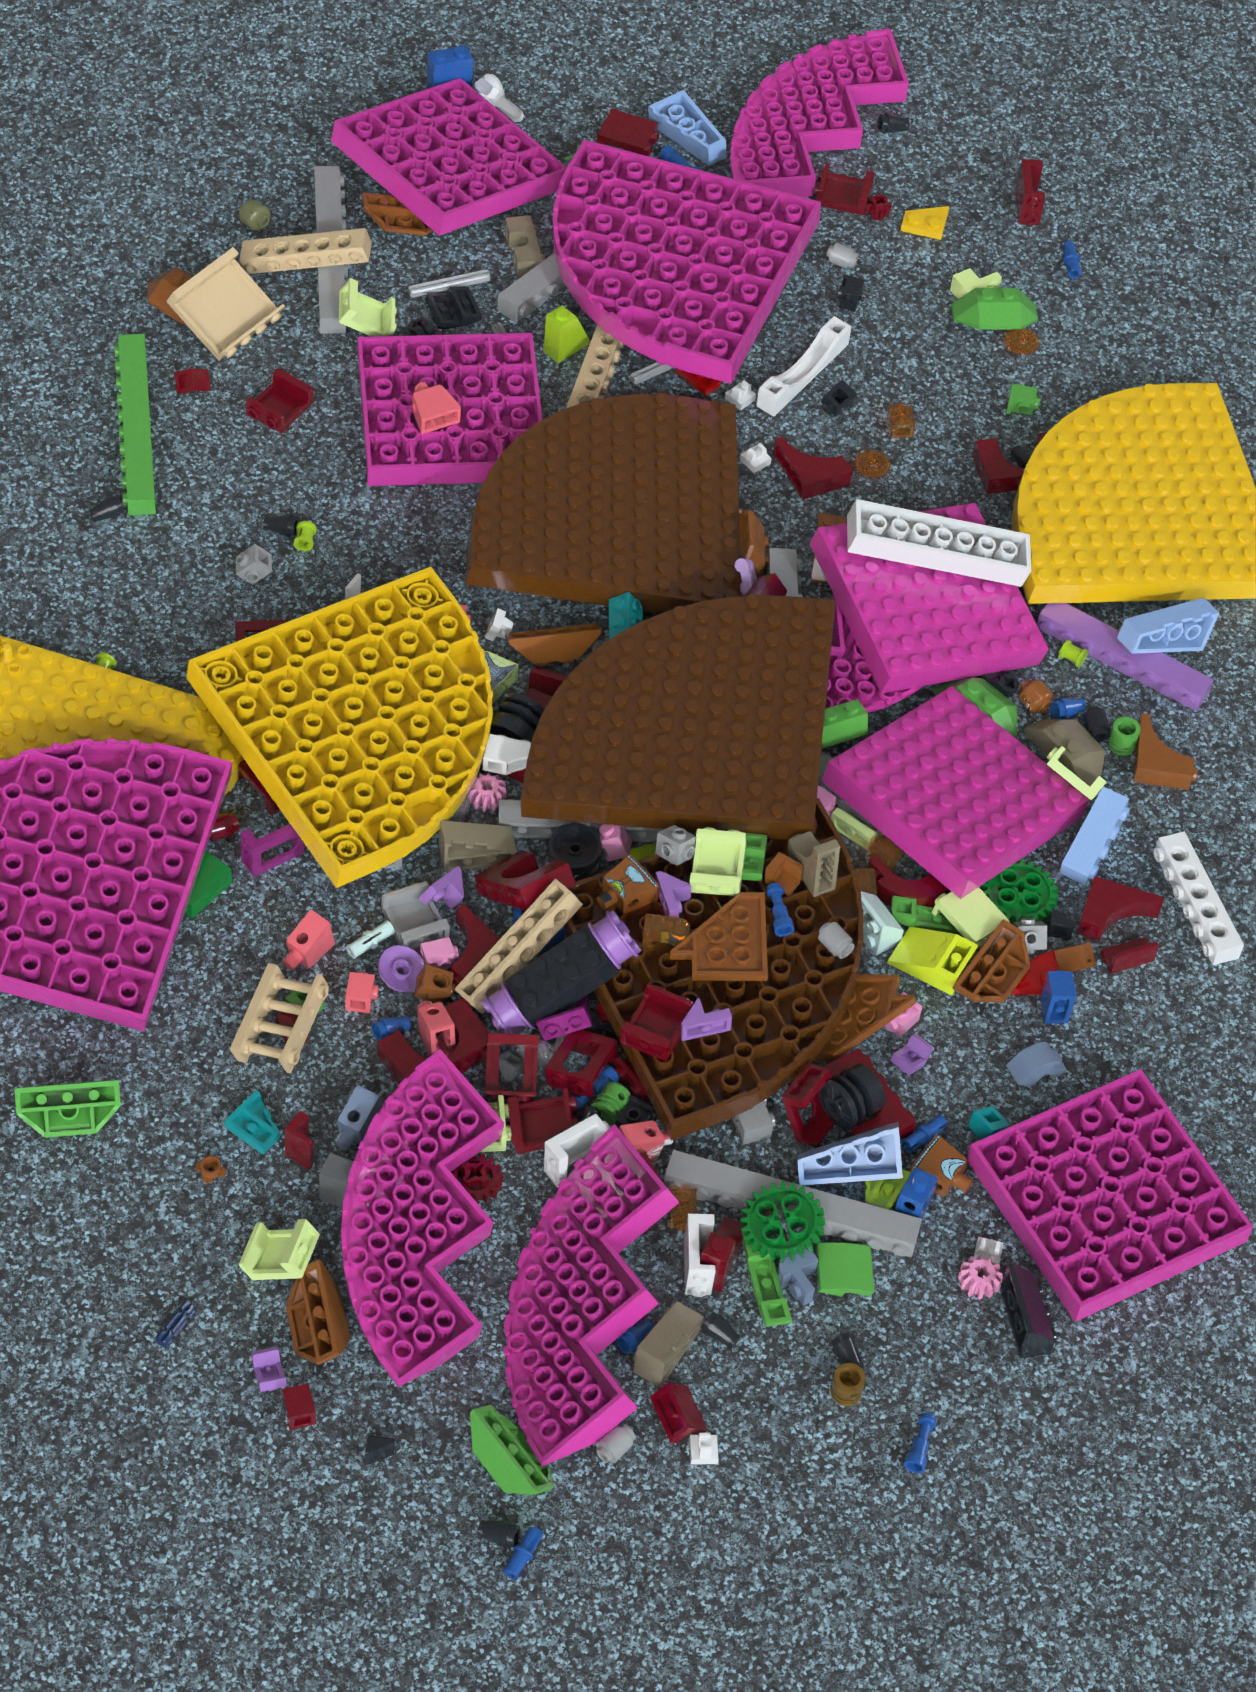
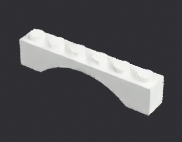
(784, 387)
(505, 754)

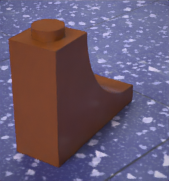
(1158, 763)

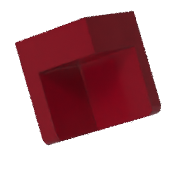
(192, 381)
(299, 1406)

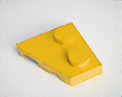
(926, 222)

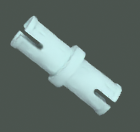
(383, 931)

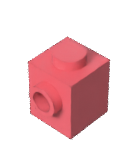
(360, 992)

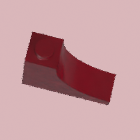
(809, 473)
(1112, 902)
(479, 942)
(722, 1250)

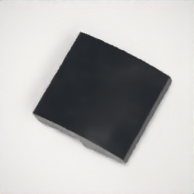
(453, 308)

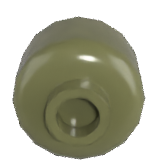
(254, 215)

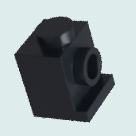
(850, 292)
(838, 398)
(634, 1112)

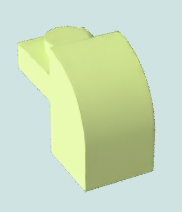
(967, 281)

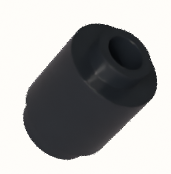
(1097, 723)

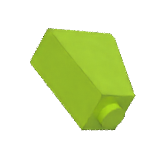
(563, 334)

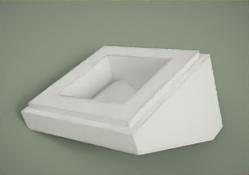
(353, 587)

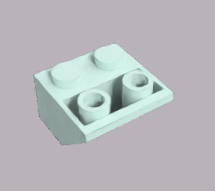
(879, 926)

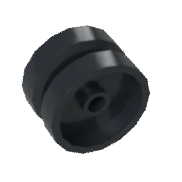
(578, 847)

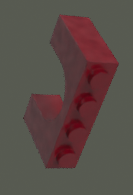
(995, 472)
(520, 881)
(469, 1037)
(893, 1109)

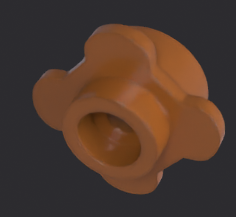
(207, 1163)

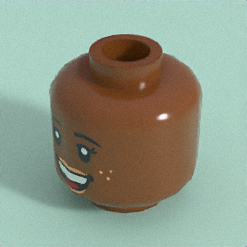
(1035, 696)

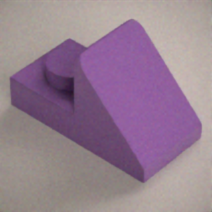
(447, 888)
(671, 893)
(702, 1024)

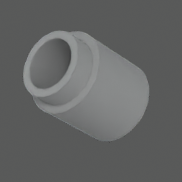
(842, 256)
(835, 939)
(615, 1443)

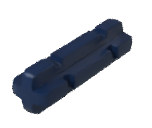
(175, 1324)

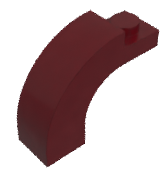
(888, 885)

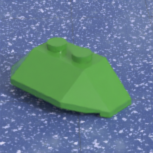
(994, 309)
(986, 699)
(68, 1107)
(507, 1454)

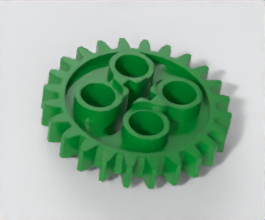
(1019, 887)
(759, 1227)

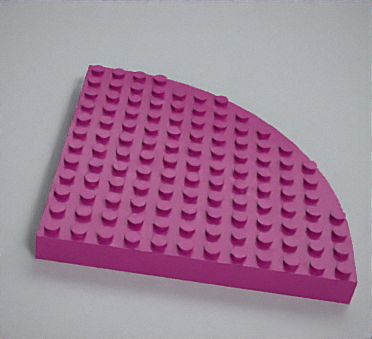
(676, 255)
(100, 869)

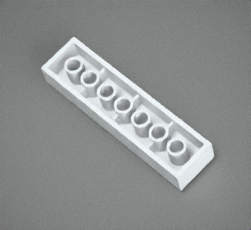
(938, 543)

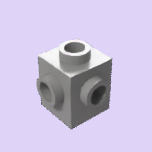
(253, 564)
(675, 845)
(1034, 932)

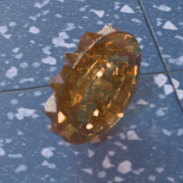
(1025, 336)
(870, 458)

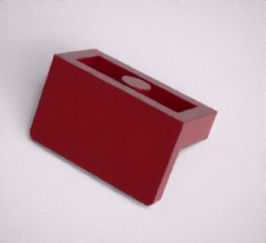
(545, 680)
(1129, 954)
(297, 1141)
(677, 1411)

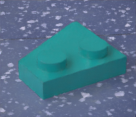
(253, 1124)

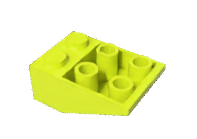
(933, 957)

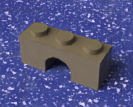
(522, 235)

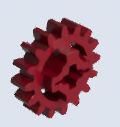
(476, 1180)

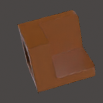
(784, 871)
(1075, 957)

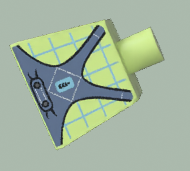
(502, 673)

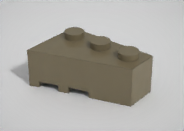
(474, 845)
(667, 1343)

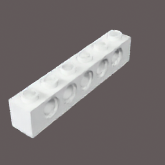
(1198, 898)

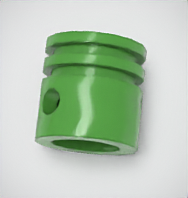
(1124, 736)
(609, 1103)

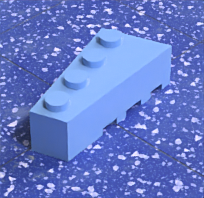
(688, 127)
(1170, 629)
(1095, 836)
(856, 1158)

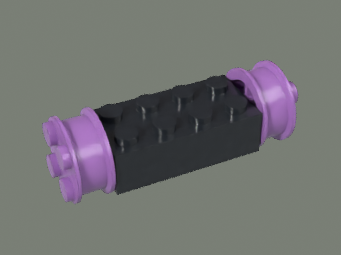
(562, 975)

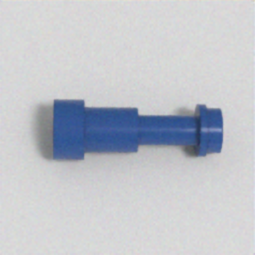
(669, 154)
(782, 922)
(607, 1075)
(916, 1458)

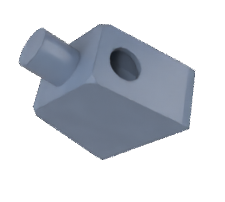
(357, 1117)

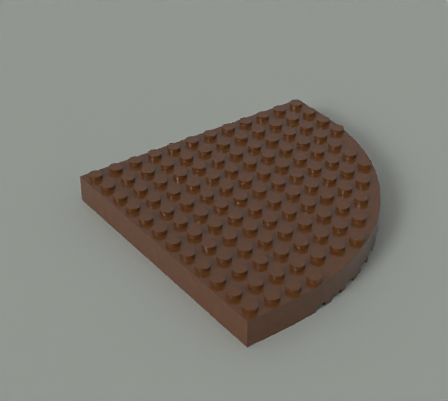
(614, 504)
(692, 722)
(774, 1022)

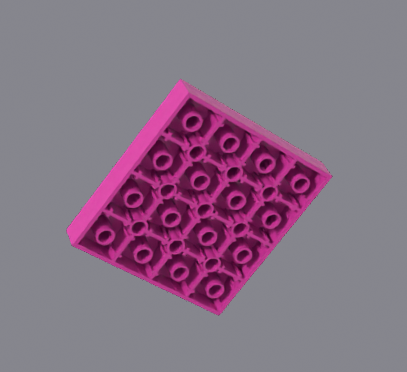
(448, 155)
(486, 375)
(927, 622)
(955, 791)
(1108, 1194)

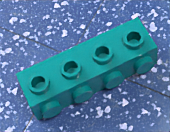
(623, 613)

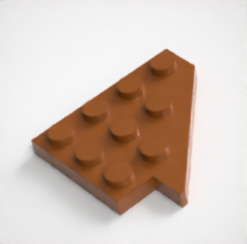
(729, 943)
(869, 1009)

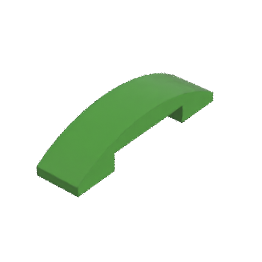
(912, 915)
(766, 1288)

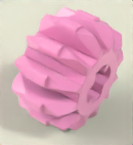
(487, 792)
(980, 1277)

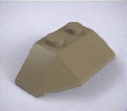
(1082, 753)

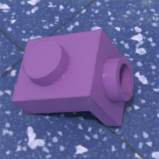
(913, 1055)
(268, 1369)

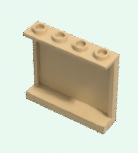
(224, 306)

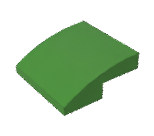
(754, 857)
(844, 1269)

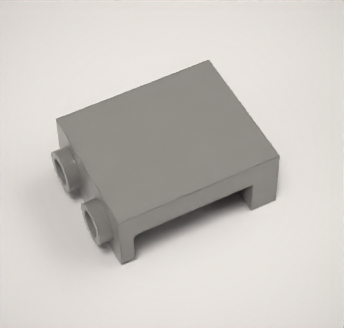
(412, 919)

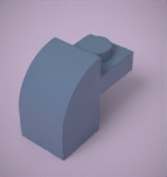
(1034, 1063)
(795, 1275)

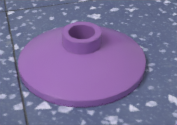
(402, 959)

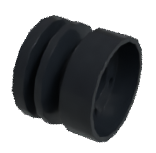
(516, 717)
(852, 1096)

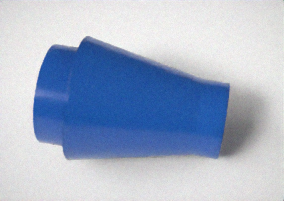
(1066, 707)
(386, 1026)
(634, 1336)

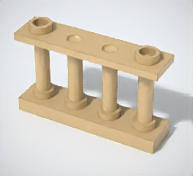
(264, 1002)

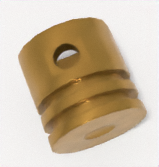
(848, 1384)

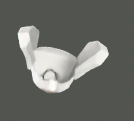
(492, 90)

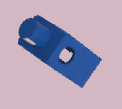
(918, 1191)

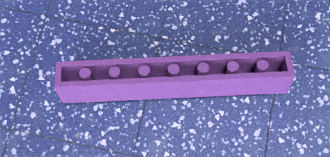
(1101, 640)

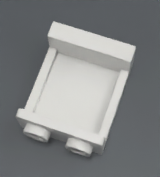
(571, 1145)
(698, 1277)

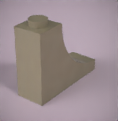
(818, 859)

